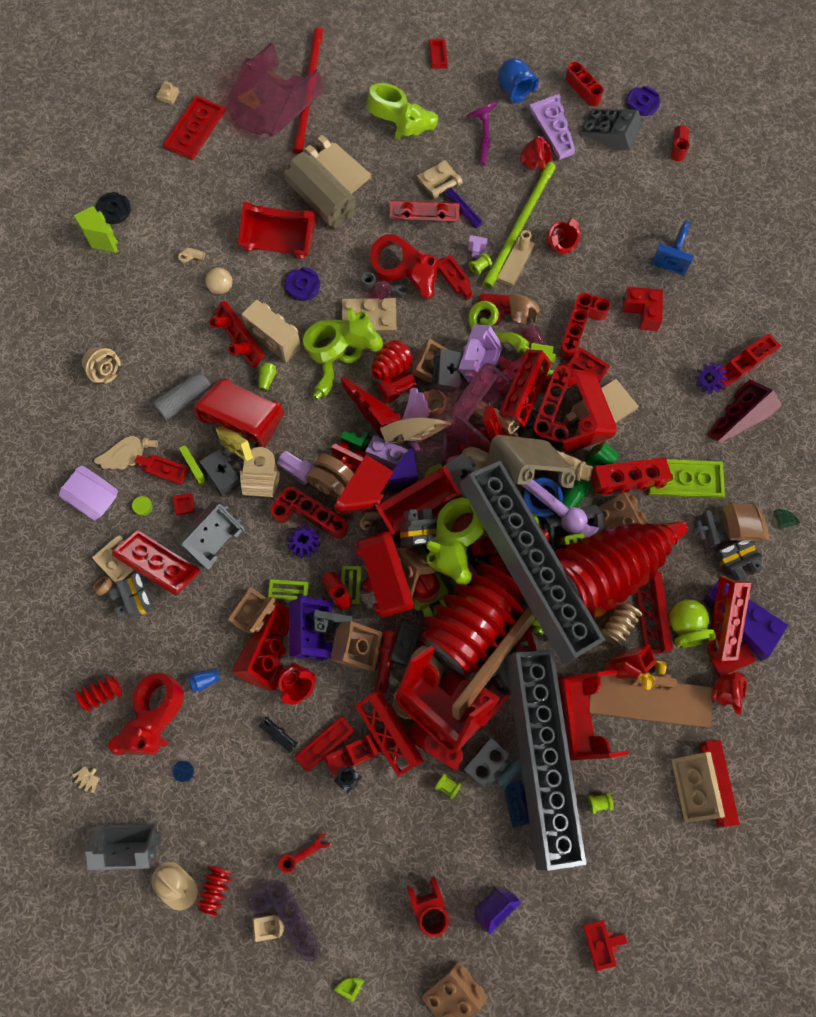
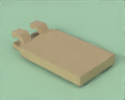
(340, 164)
(618, 400)

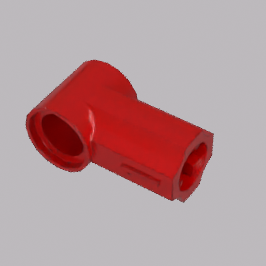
(680, 143)
(392, 389)
(336, 590)

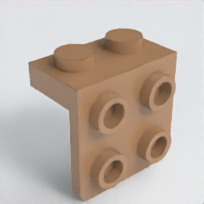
(621, 511)
(413, 565)
(251, 611)
(455, 994)

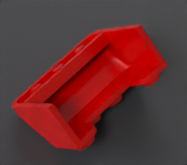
(453, 685)

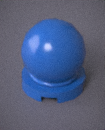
(517, 79)
(535, 505)

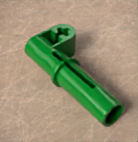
(599, 455)

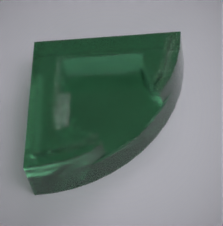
(785, 518)

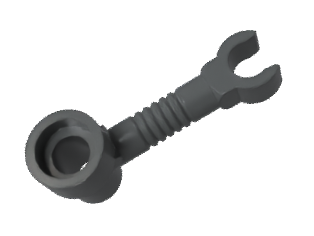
(368, 282)

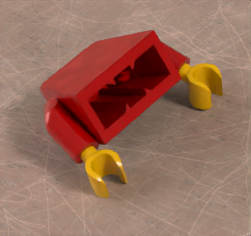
(635, 664)

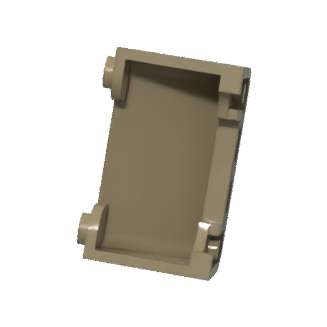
(528, 455)

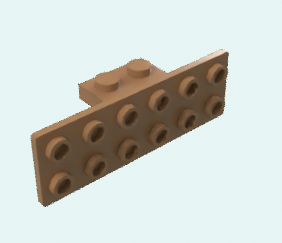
(663, 703)

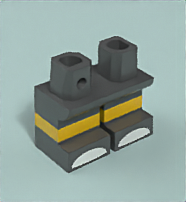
(418, 531)
(738, 556)
(134, 595)

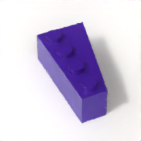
(761, 627)

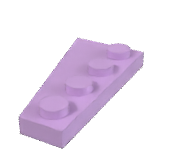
(552, 122)

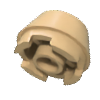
(100, 364)

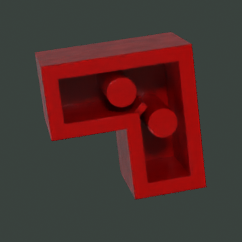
(647, 303)

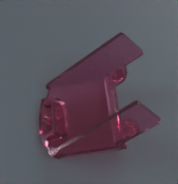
(264, 100)

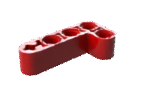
(576, 326)
(549, 398)
(311, 515)

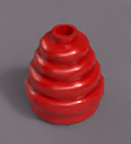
(391, 360)

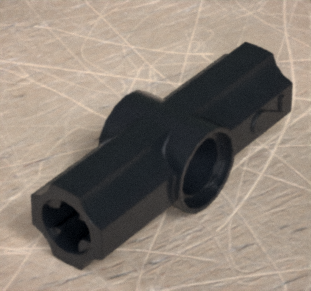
(347, 778)

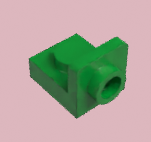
(354, 441)

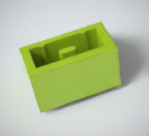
(96, 230)

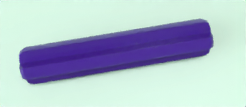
(464, 208)

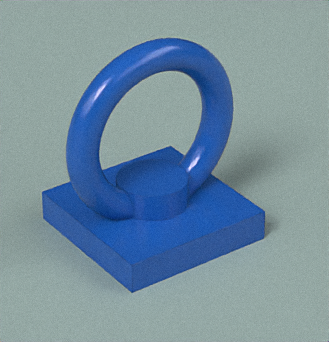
(672, 257)

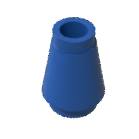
(203, 679)

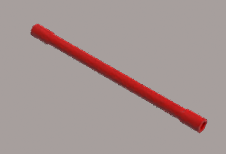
(299, 139)

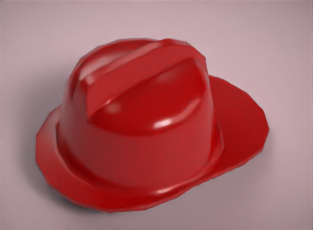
(426, 588)

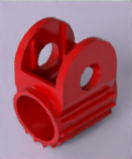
(427, 902)

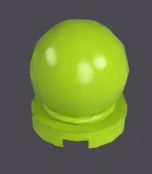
(690, 622)

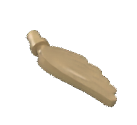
(124, 453)

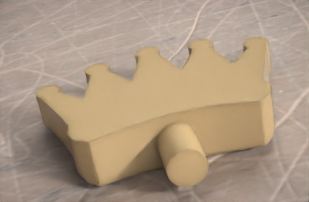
(87, 778)

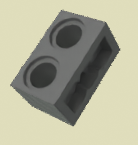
(482, 760)

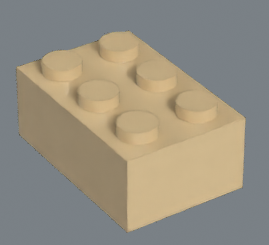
(271, 330)

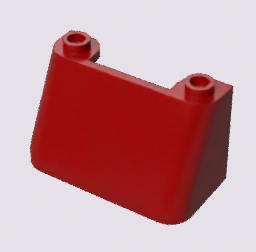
(276, 230)
(239, 411)

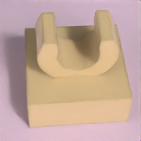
(167, 93)

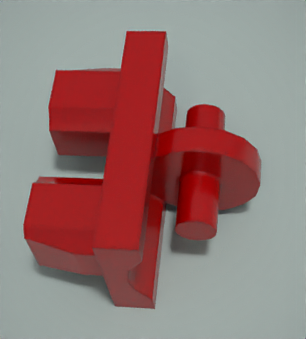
(350, 459)

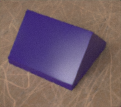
(404, 473)

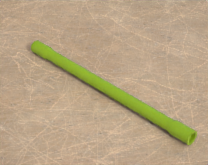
(494, 272)

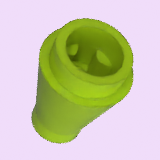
(266, 375)

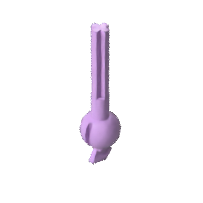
(572, 519)

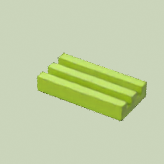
(192, 464)
(569, 539)
(358, 585)
(291, 591)

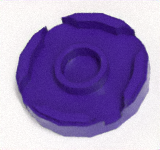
(644, 100)
(307, 286)

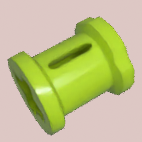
(480, 263)
(448, 786)
(600, 802)

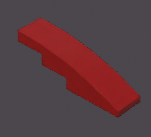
(749, 359)
(356, 752)

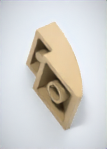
(412, 429)

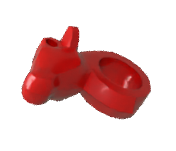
(415, 265)
(144, 732)

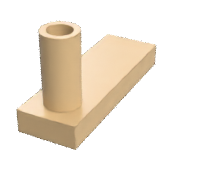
(516, 259)

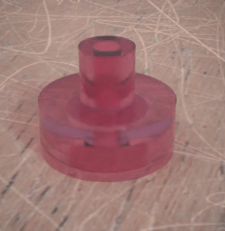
(382, 290)

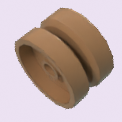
(329, 476)

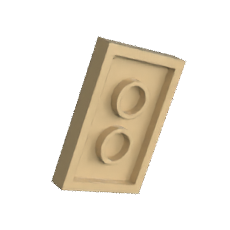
(381, 312)
(698, 787)

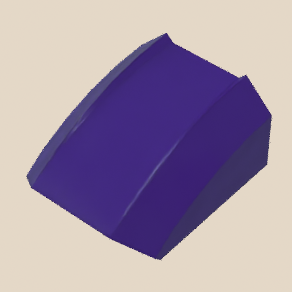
(495, 908)

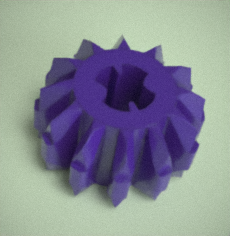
(714, 371)
(309, 536)

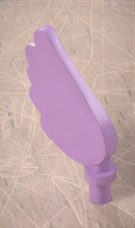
(416, 408)

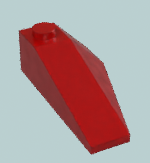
(373, 409)
(262, 654)

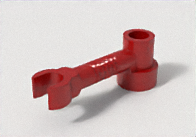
(301, 855)

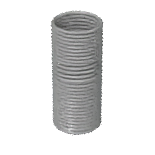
(180, 398)

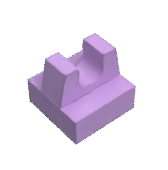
(477, 246)

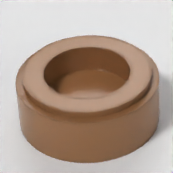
(102, 585)

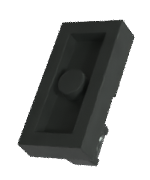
(322, 619)
(405, 643)

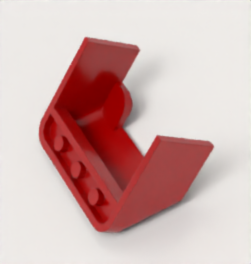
(600, 423)
(364, 488)
(424, 494)
(385, 574)
(433, 706)
(578, 720)

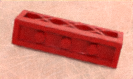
(524, 384)
(661, 615)
(731, 620)
(396, 730)
(724, 784)

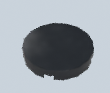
(114, 213)

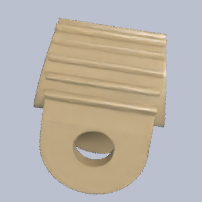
(260, 474)

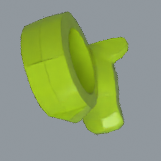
(392, 105)
(354, 332)
(449, 551)

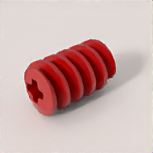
(98, 693)
(213, 890)

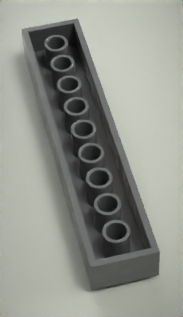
(531, 562)
(545, 761)

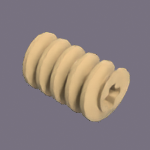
(619, 623)

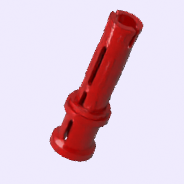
(385, 663)

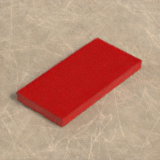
(194, 127)
(156, 562)

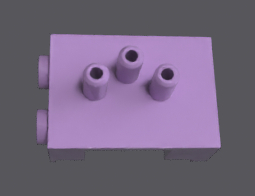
(481, 348)

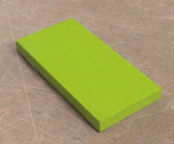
(693, 480)

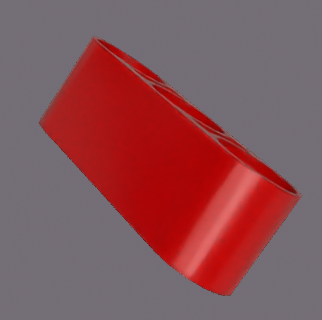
(584, 84)

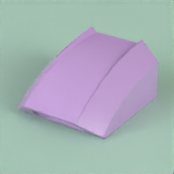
(88, 493)

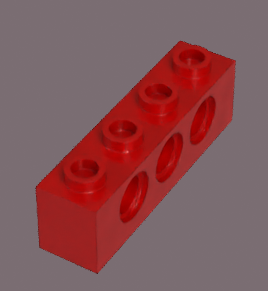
(656, 468)

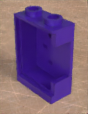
(302, 641)

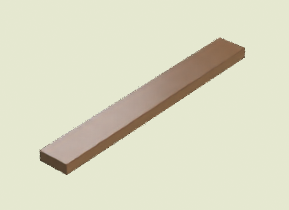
(492, 664)

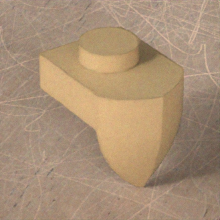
(267, 927)

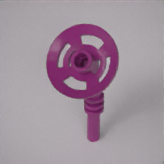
(483, 114)

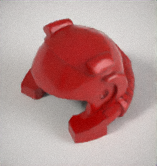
(536, 152)
(563, 236)
(295, 683)
(730, 690)

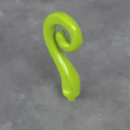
(515, 340)
(326, 383)

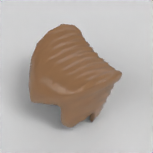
(523, 308)

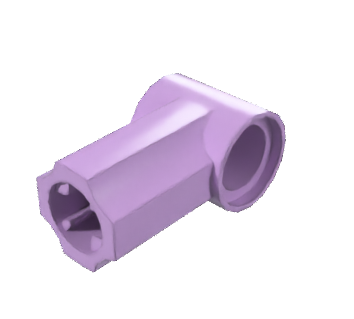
(295, 466)

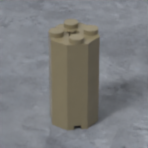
(320, 189)

